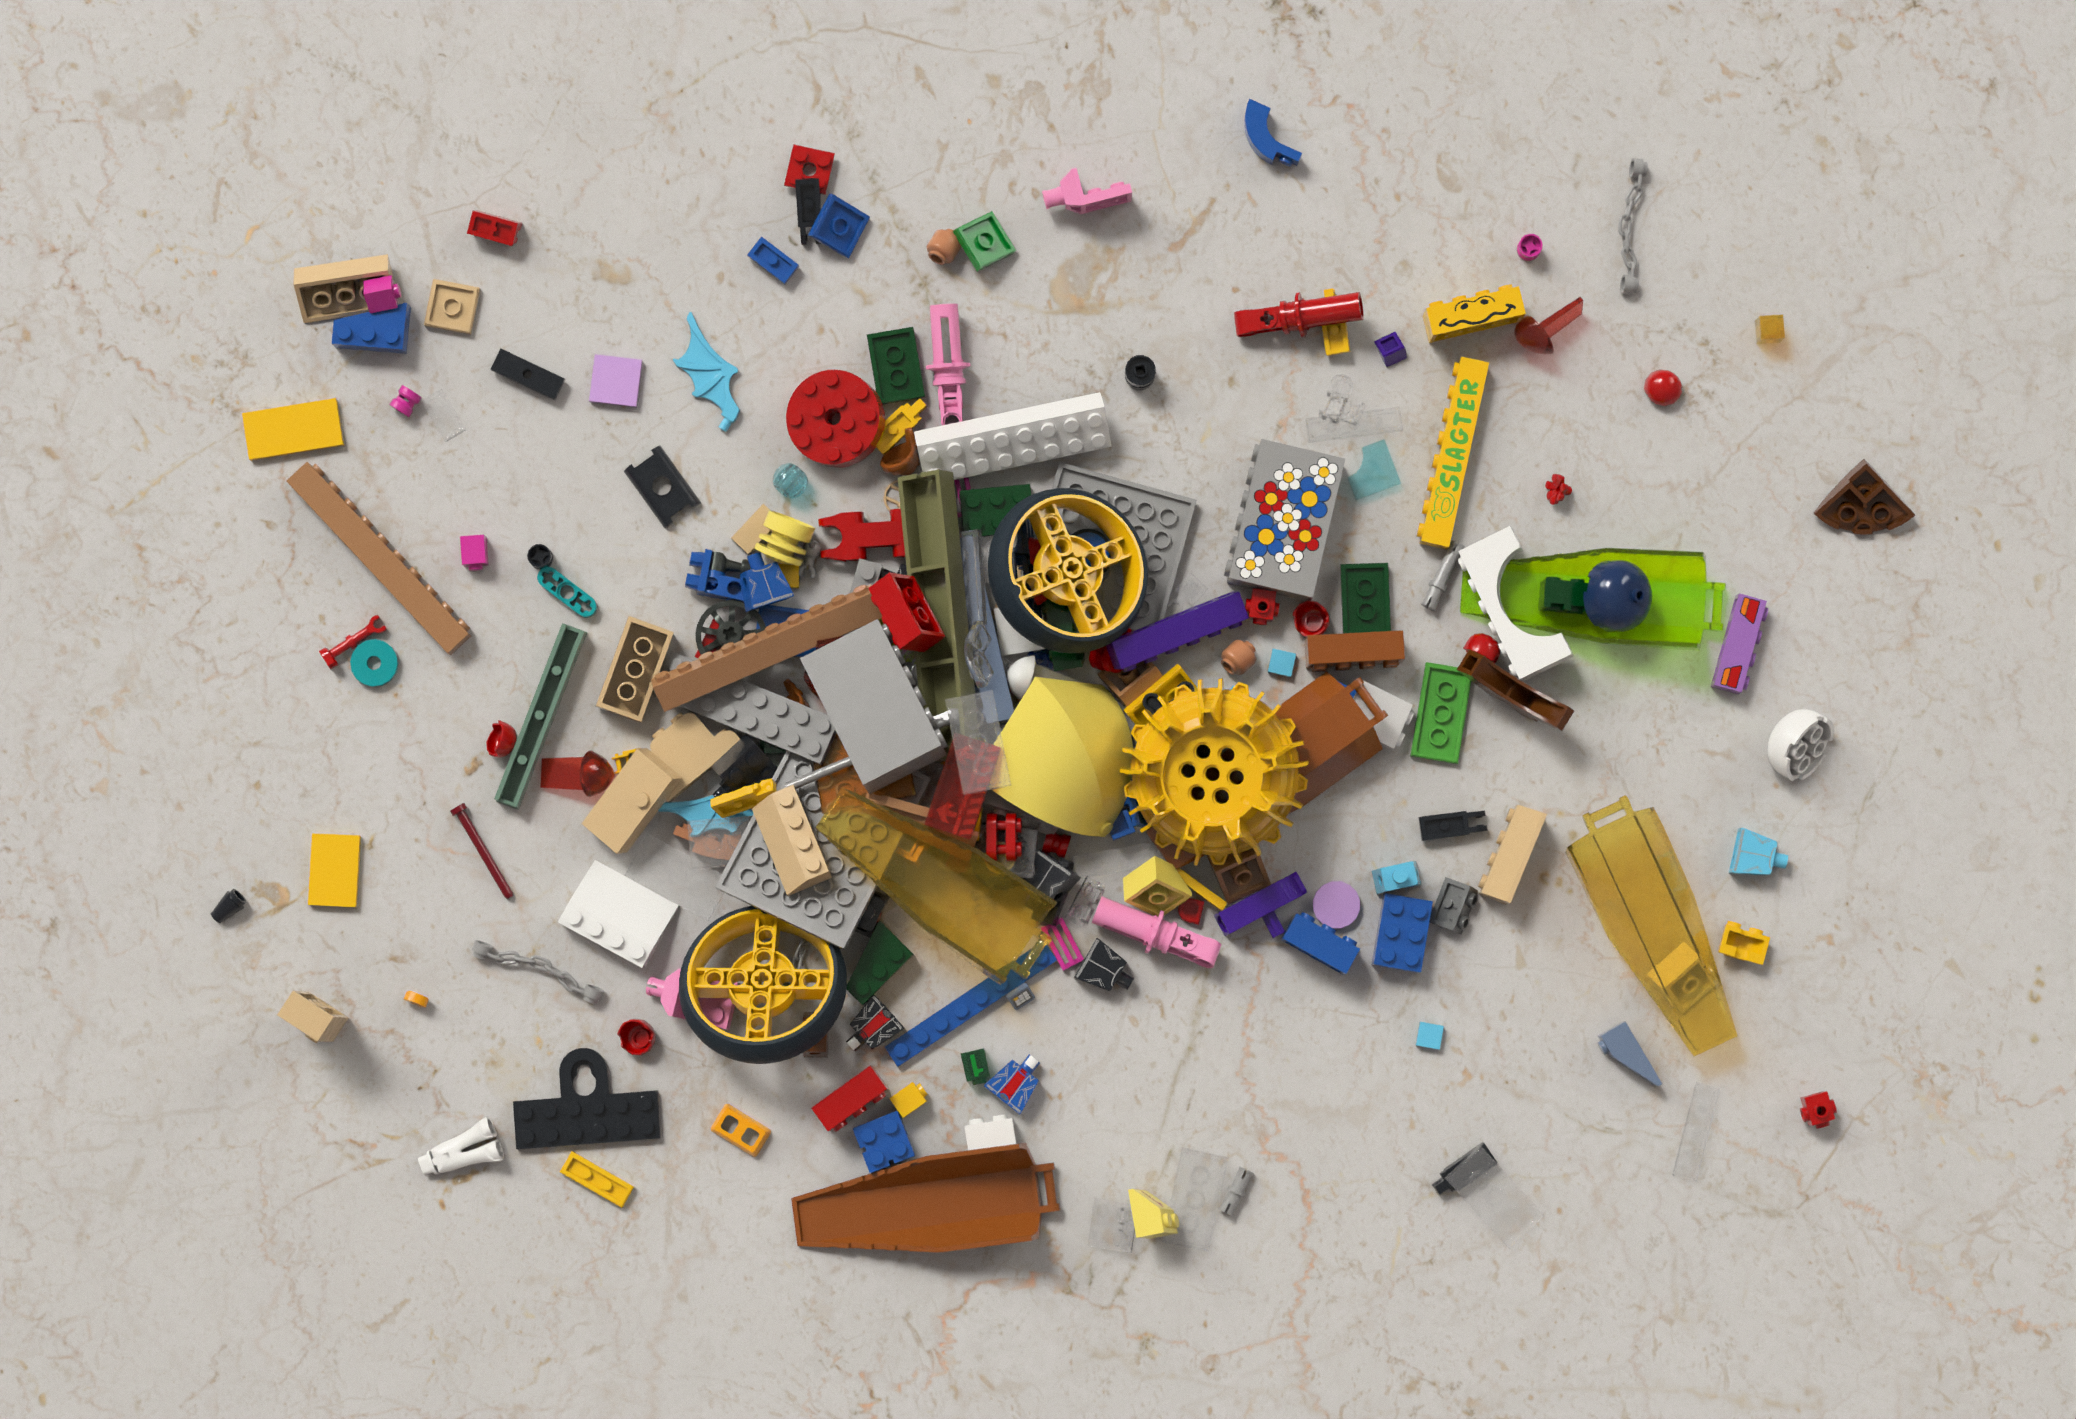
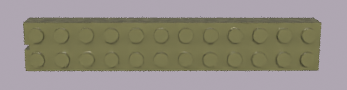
(936, 563)

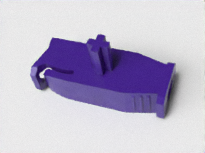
(1262, 905)

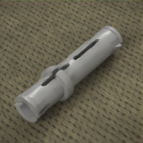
(1439, 583)

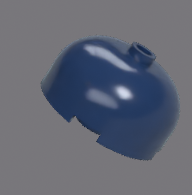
(1617, 596)

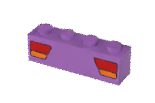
(1738, 644)

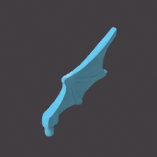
(709, 374)
(697, 809)

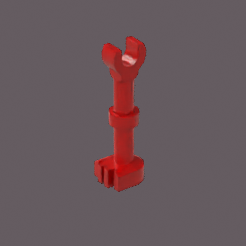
(350, 642)

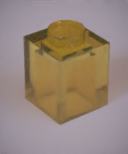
(1769, 329)

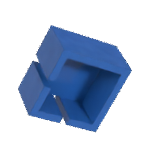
(884, 1140)

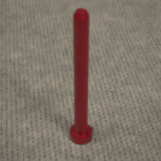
(482, 850)

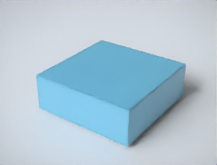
(1281, 662)
(1429, 1035)

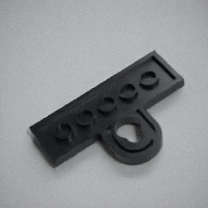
(586, 1118)

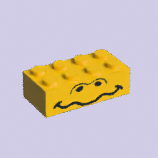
(1473, 314)

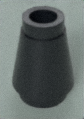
(229, 905)

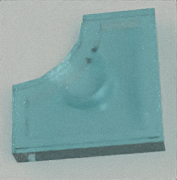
(1375, 473)

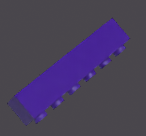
(1177, 630)

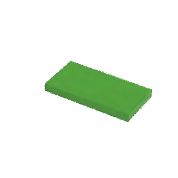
(1440, 714)

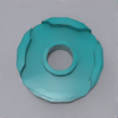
(361, 657)

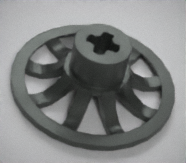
(727, 631)

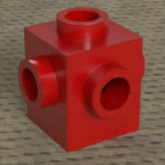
(1265, 598)
(1809, 1111)

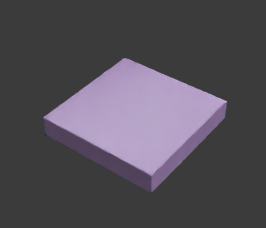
(615, 380)

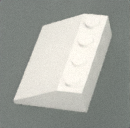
(618, 914)

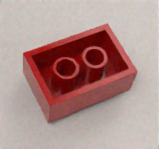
(906, 612)
(850, 1099)

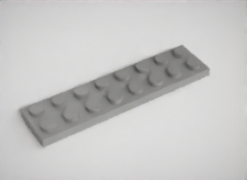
(764, 716)

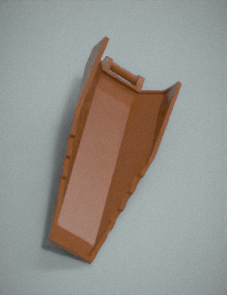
(1334, 737)
(932, 1204)

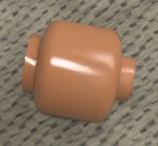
(943, 246)
(1238, 657)

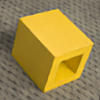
(909, 1099)

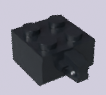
(742, 766)

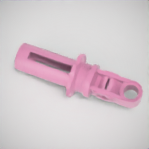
(947, 375)
(1156, 932)

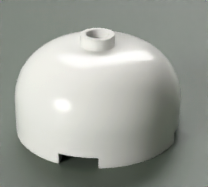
(1793, 736)

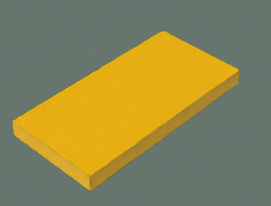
(293, 429)

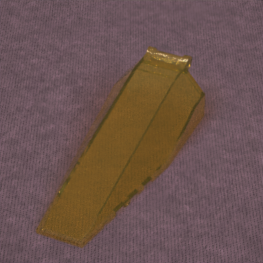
(942, 884)
(1653, 920)

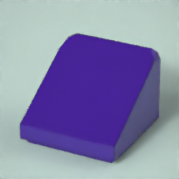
(1391, 349)

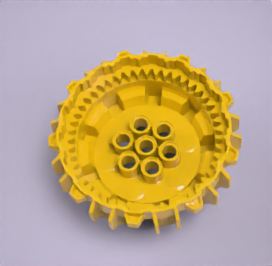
(1261, 752)

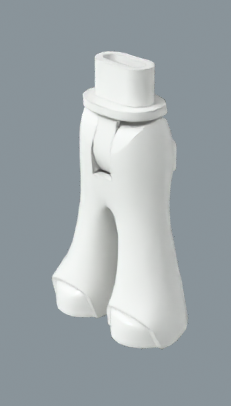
(449, 1154)

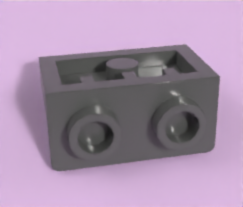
(1454, 905)

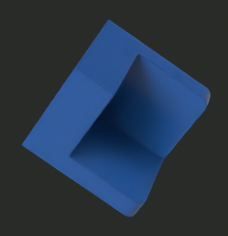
(1122, 826)

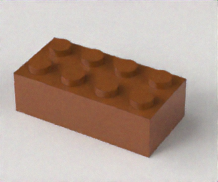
(1354, 649)

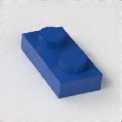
(773, 260)

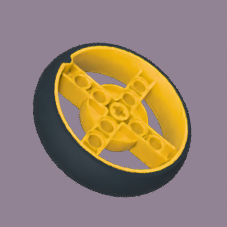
(1123, 547)
(758, 1045)

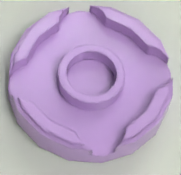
(1336, 904)

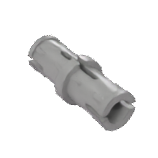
(1236, 1191)

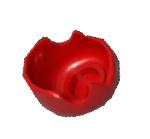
(1663, 387)
(1311, 618)
(1484, 645)
(501, 739)
(636, 1036)

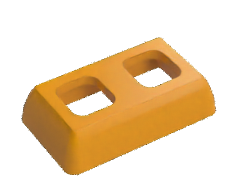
(744, 1123)

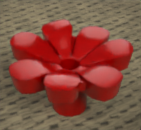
(1557, 489)

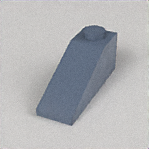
(1625, 1049)

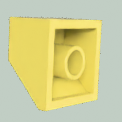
(1155, 887)
(1151, 1216)

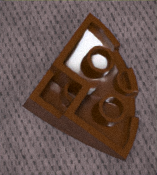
(1863, 503)

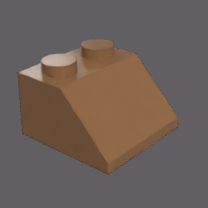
(1131, 684)
(1240, 879)

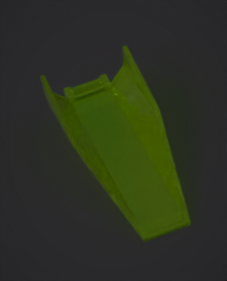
(1676, 609)

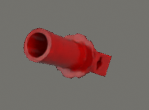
(1300, 315)

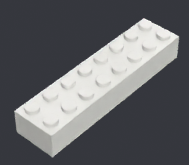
(1015, 437)

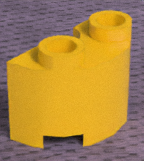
(1743, 944)

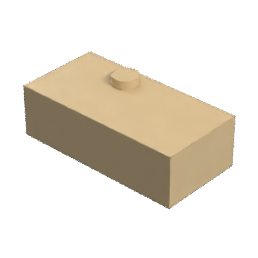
(632, 668)
(631, 800)
(312, 1016)

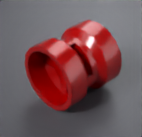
(1056, 844)

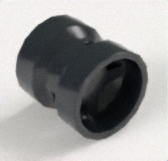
(538, 553)

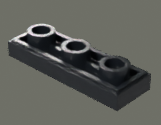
(514, 368)

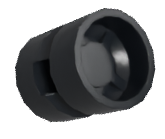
(1140, 372)

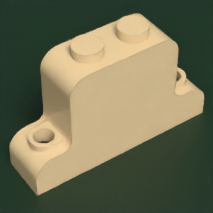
(690, 749)

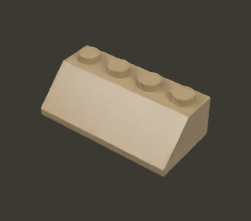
(337, 287)
(791, 840)
(1512, 854)

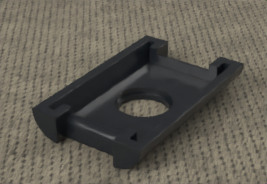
(662, 505)

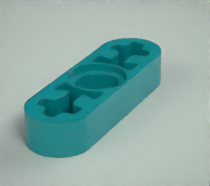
(557, 576)

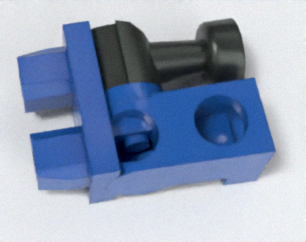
(713, 576)

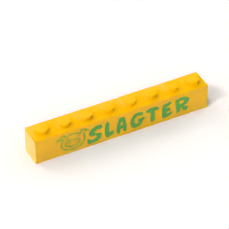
(1453, 452)

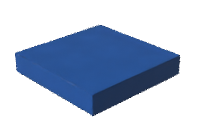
(839, 225)

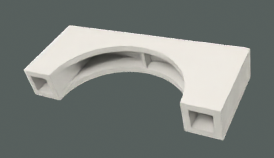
(1485, 565)

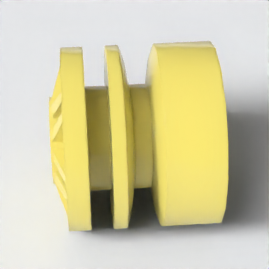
(784, 538)

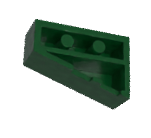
(1562, 595)
(1061, 618)
(878, 963)

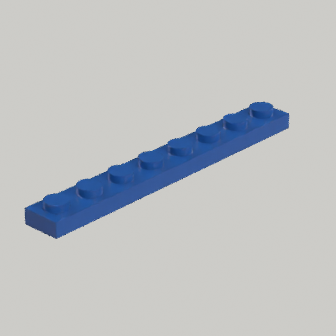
(961, 1010)

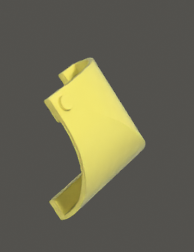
(1068, 755)

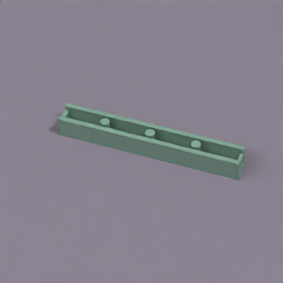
(540, 716)

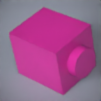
(381, 294)
(474, 552)

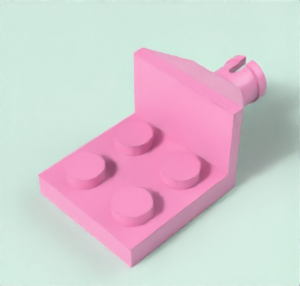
(1072, 196)
(717, 1010)

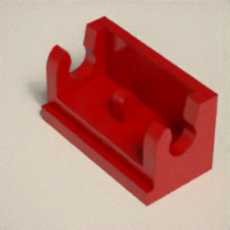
(494, 227)

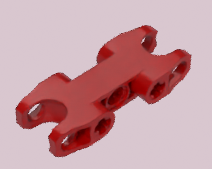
(861, 535)

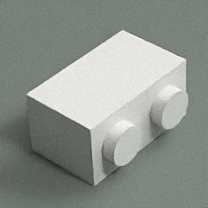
(991, 1133)

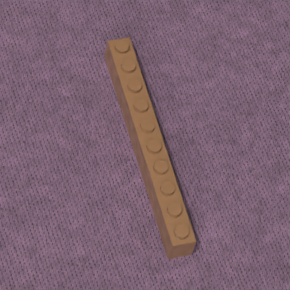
(378, 557)
(765, 648)

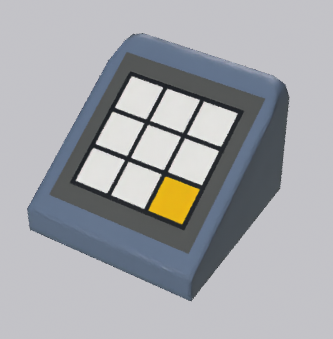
(1020, 996)

